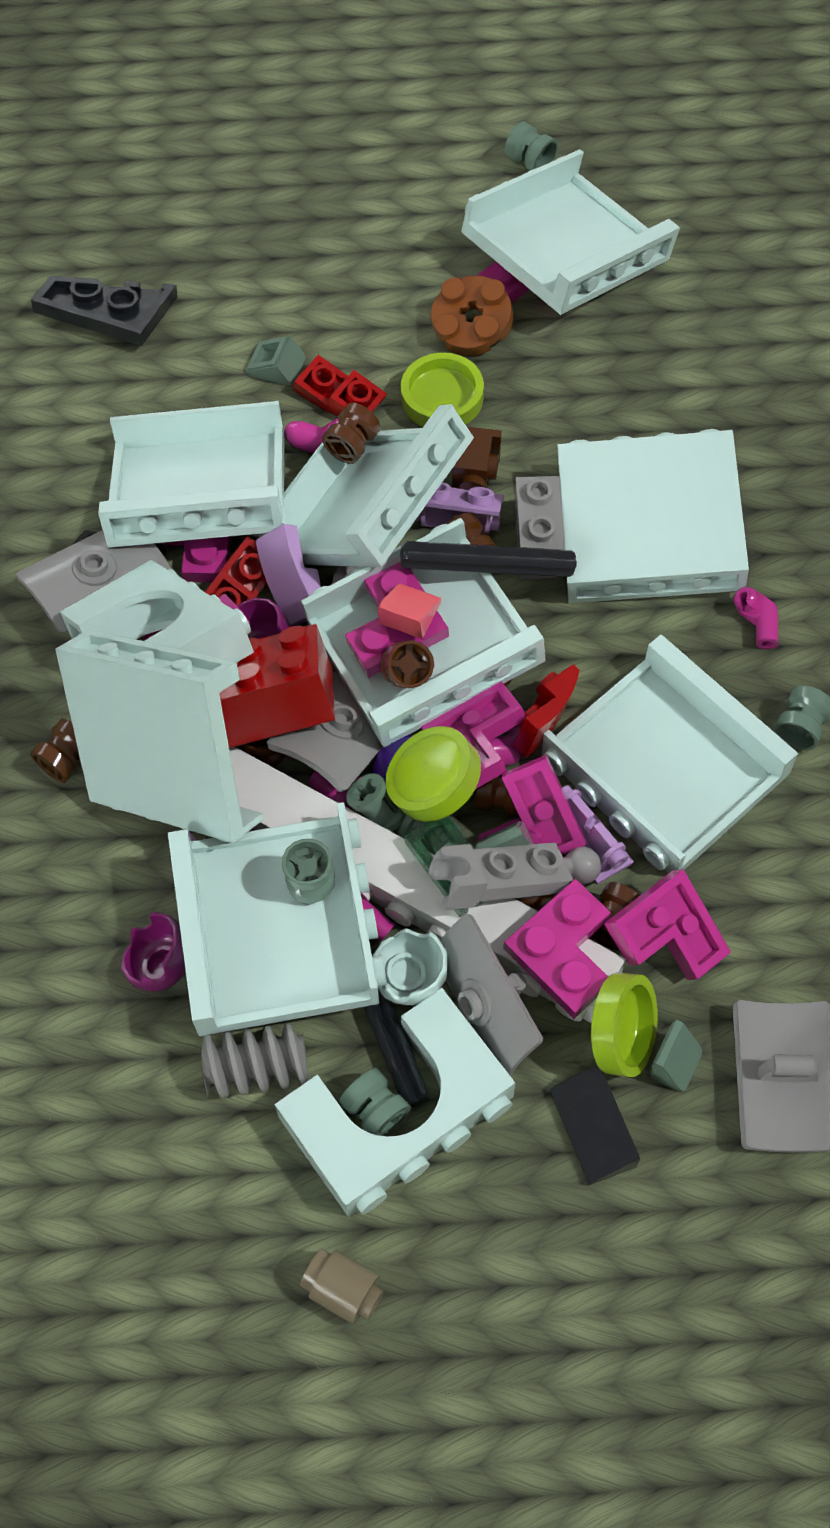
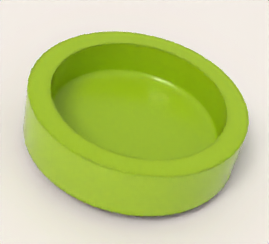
(442, 381)
(433, 774)
(624, 1024)

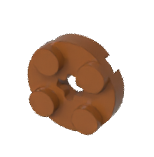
(471, 293)

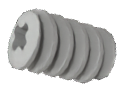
(254, 1060)

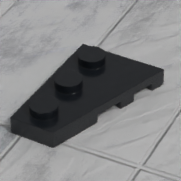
(109, 310)

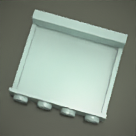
(564, 234)
(195, 475)
(367, 507)
(653, 516)
(483, 645)
(154, 732)
(670, 757)
(256, 948)

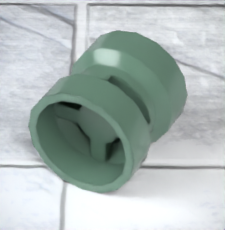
(530, 147)
(802, 721)
(306, 860)
(374, 1103)

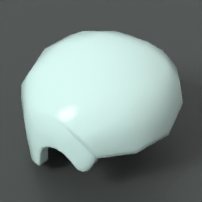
(413, 966)

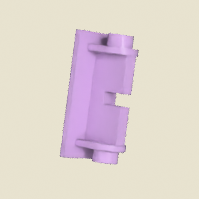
(454, 501)
(598, 838)

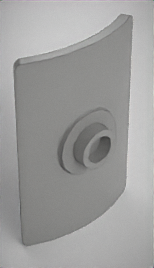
(81, 571)
(334, 748)
(488, 995)
(783, 1075)

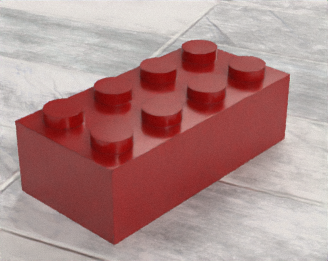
(280, 687)

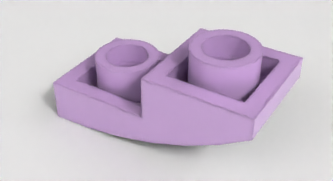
(285, 571)

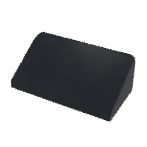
(595, 1125)

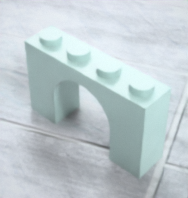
(159, 600)
(364, 1165)

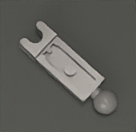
(509, 871)

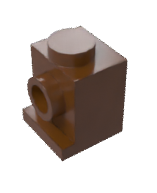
(479, 460)

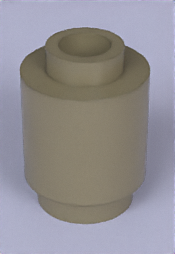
(342, 1286)

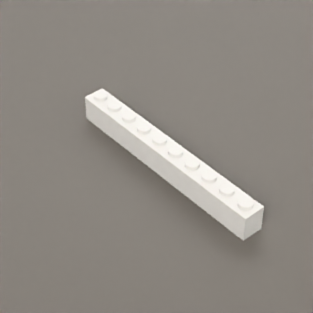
(393, 872)

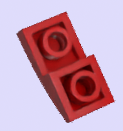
(333, 389)
(241, 575)
(547, 710)

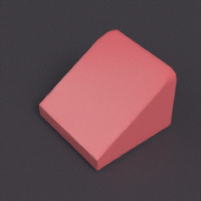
(408, 610)

